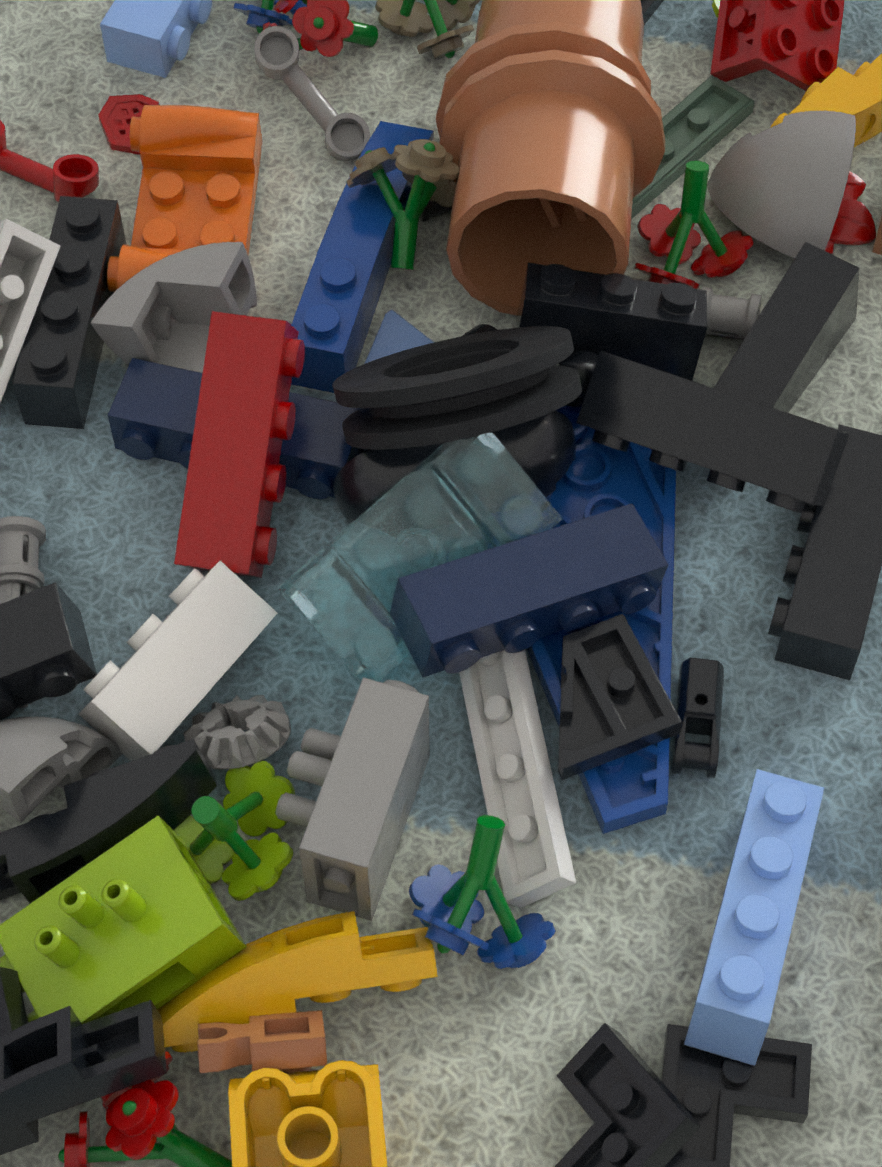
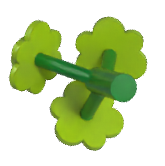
(214, 836)

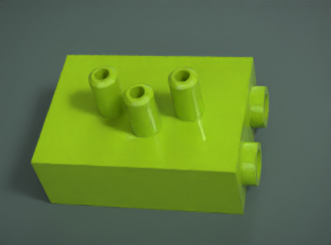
(120, 930)

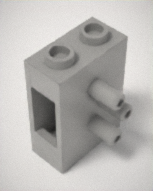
(364, 796)

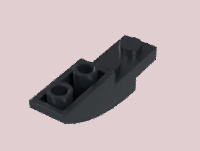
(100, 815)
(67, 1063)

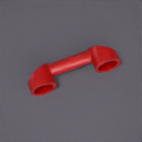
(70, 176)

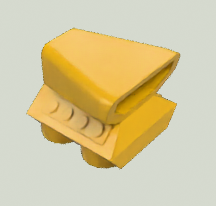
(308, 1118)

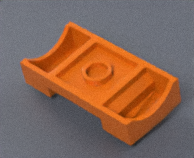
(193, 183)

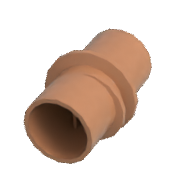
(547, 141)

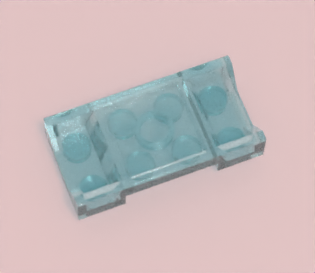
(447, 508)

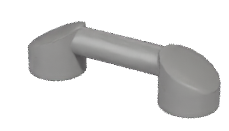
(278, 59)

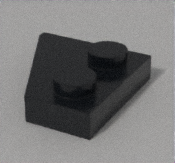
(609, 698)

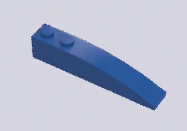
(350, 270)

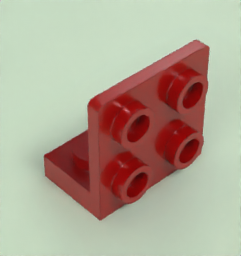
(782, 36)

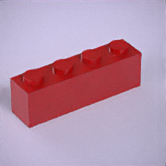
(239, 443)

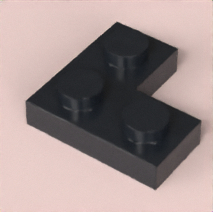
(719, 1087)
(631, 1108)

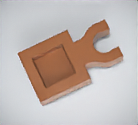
(269, 1041)

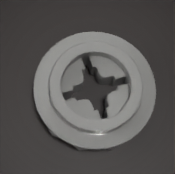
(222, 733)

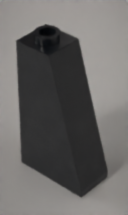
(795, 330)

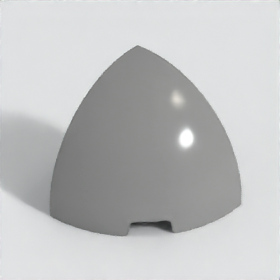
(787, 179)
(169, 305)
(46, 753)

